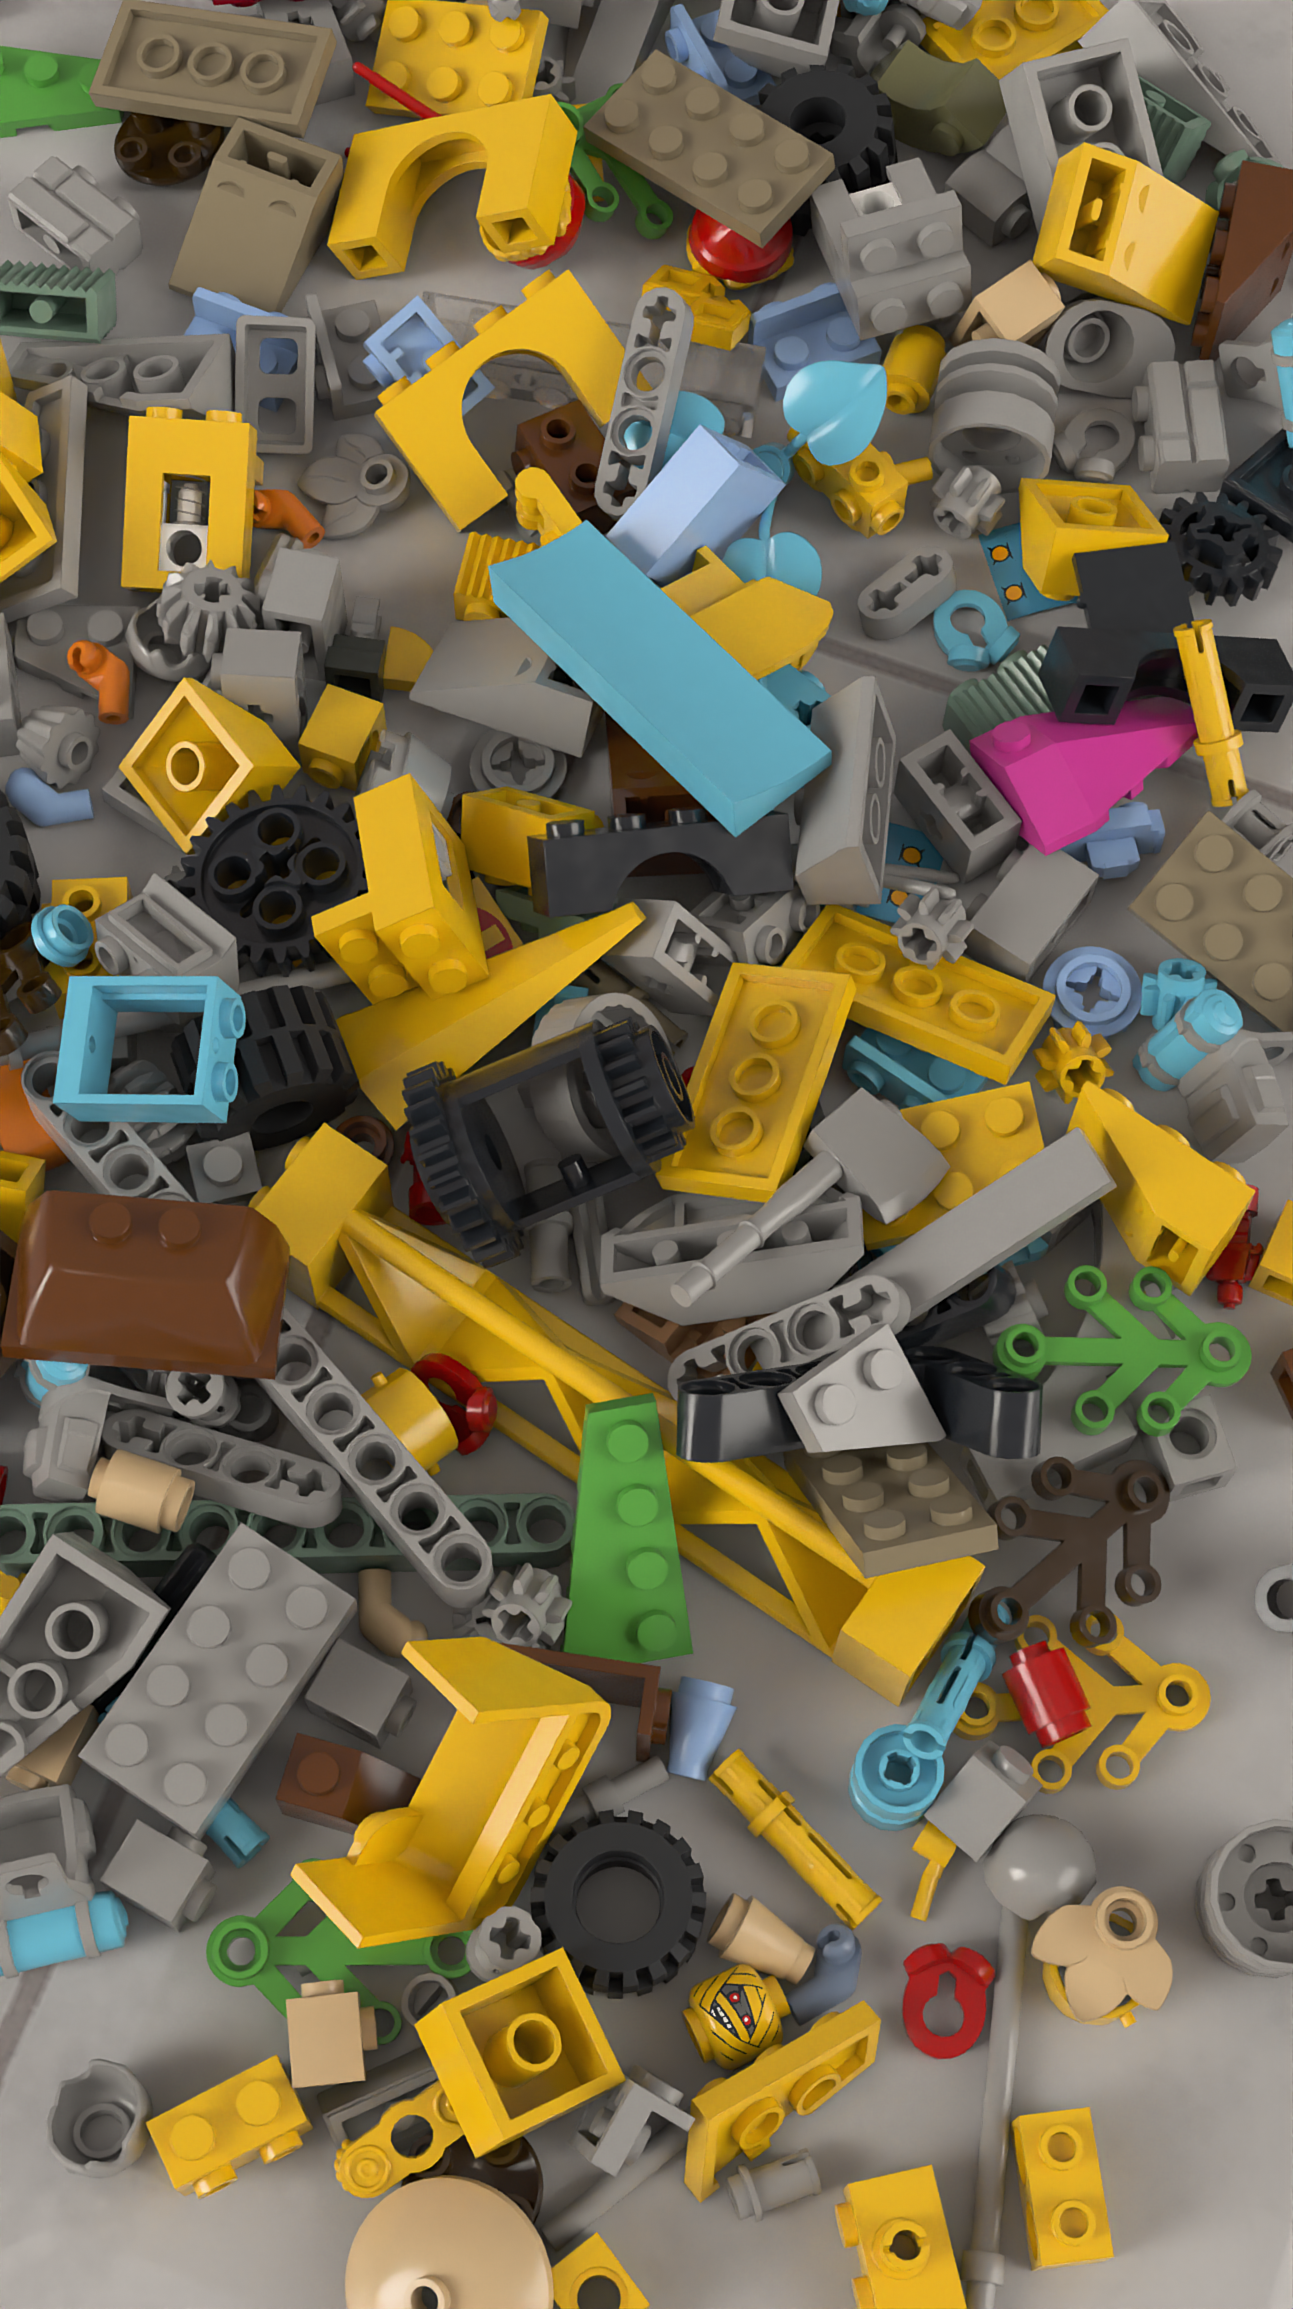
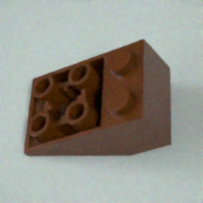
(1248, 252)
(645, 787)

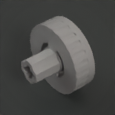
(563, 1094)

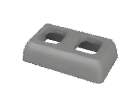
(254, 385)

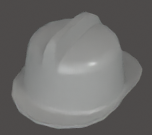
(1107, 346)

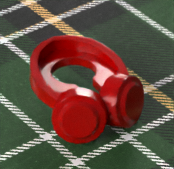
(476, 1422)
(972, 1978)

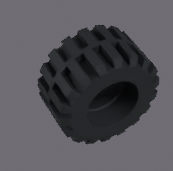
(632, 1845)

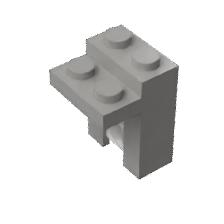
(894, 250)

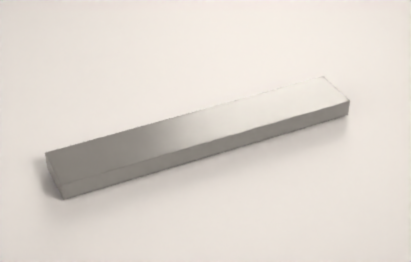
(978, 1232)

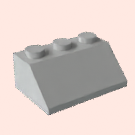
(848, 804)

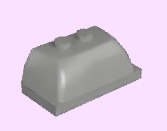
(777, 32)

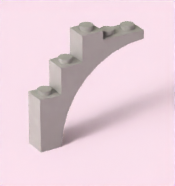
(1000, 1477)

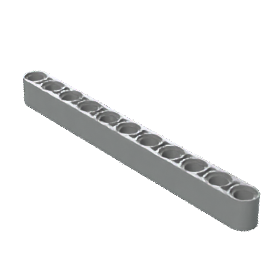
(304, 1400)

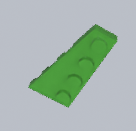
(624, 1541)

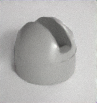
(422, 1993)

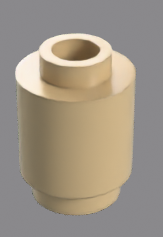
(141, 1492)

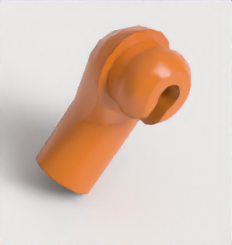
(284, 511)
(107, 675)

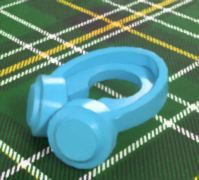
(958, 646)

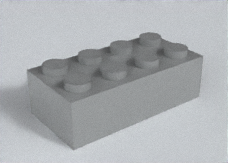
(1074, 100)
(219, 1681)

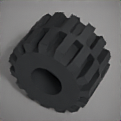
(840, 116)
(287, 1066)

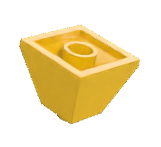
(1077, 518)
(201, 758)

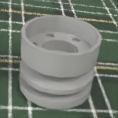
(995, 411)
(1227, 1894)

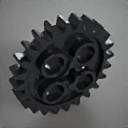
(276, 876)

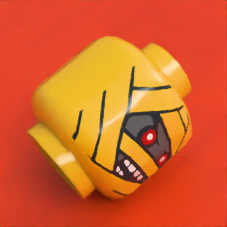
(735, 2016)

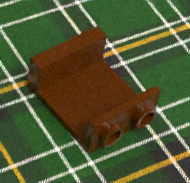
(617, 1684)

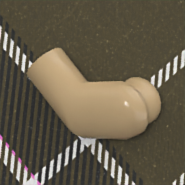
(379, 1620)

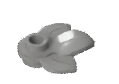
(350, 485)

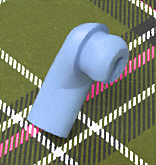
(42, 803)

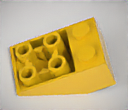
(1125, 233)
(1168, 1198)

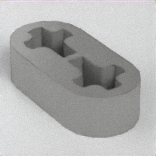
(907, 593)

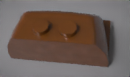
(147, 1285)

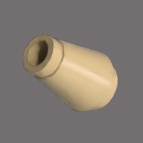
(756, 1937)

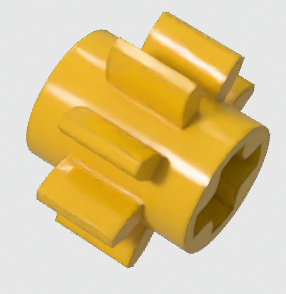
(1071, 1059)

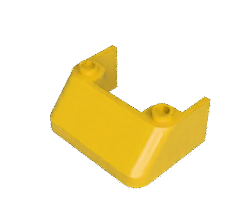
(480, 1806)

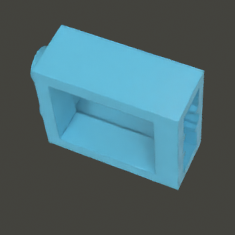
(89, 1043)

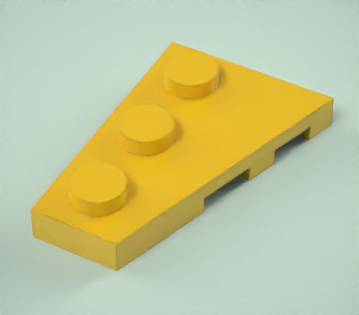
(751, 2105)

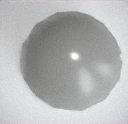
(157, 657)
(1040, 1866)
(99, 2120)

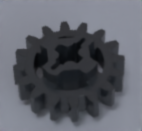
(1219, 546)

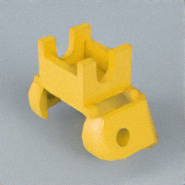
(755, 621)

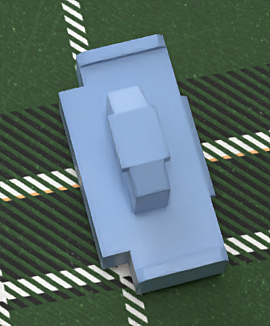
(1116, 846)

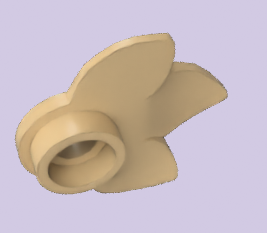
(1101, 1963)

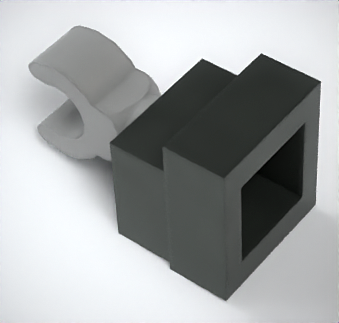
(359, 659)

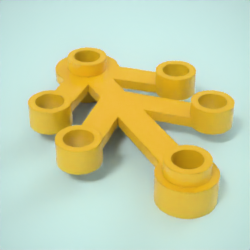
(1105, 1703)

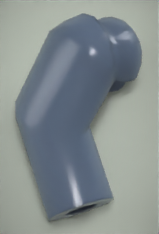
(834, 1974)

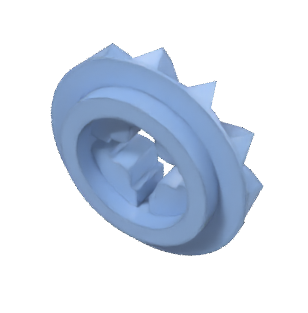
(1117, 984)

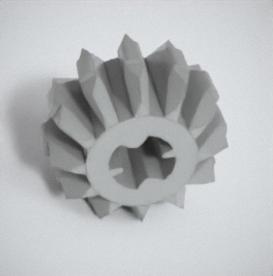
(202, 605)
(163, 1138)

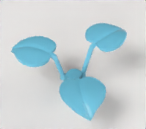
(837, 414)

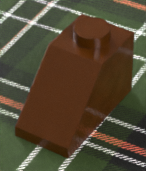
(340, 1785)

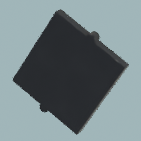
(1133, 588)

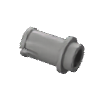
(772, 2185)

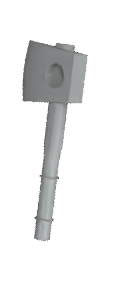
(858, 1147)

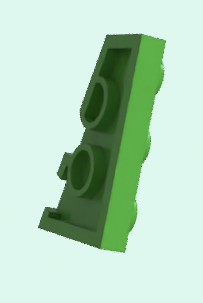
(48, 91)

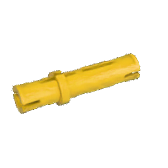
(1217, 737)
(795, 1839)

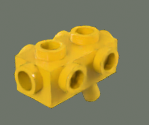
(865, 490)

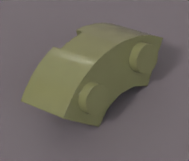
(939, 102)

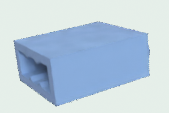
(697, 500)

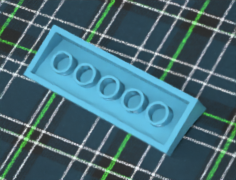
(659, 676)

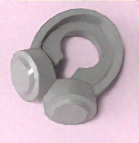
(1105, 463)

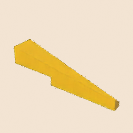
(464, 1026)

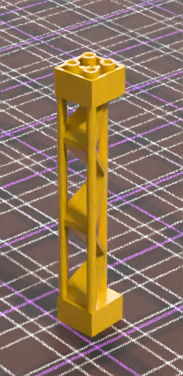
(435, 1299)

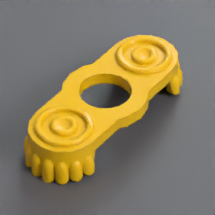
(374, 2165)

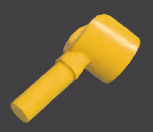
(938, 1850)

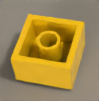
(519, 2052)

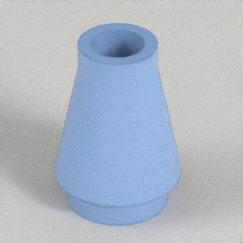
(697, 1726)

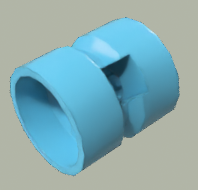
(890, 1783)

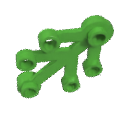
(631, 181)
(1132, 1350)
(323, 1951)

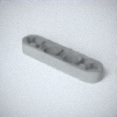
(638, 405)
(786, 1330)
(293, 1492)

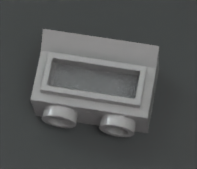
(165, 937)

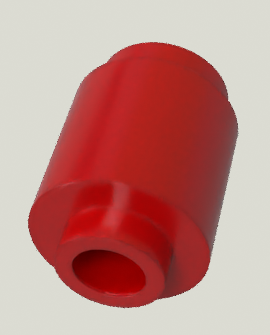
(1047, 1693)

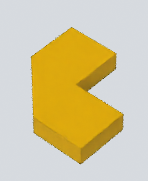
(716, 319)

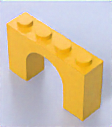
(398, 167)
(426, 416)

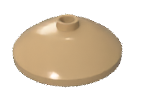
(452, 2238)

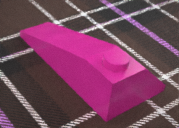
(1071, 774)

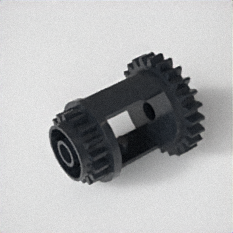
(471, 1165)

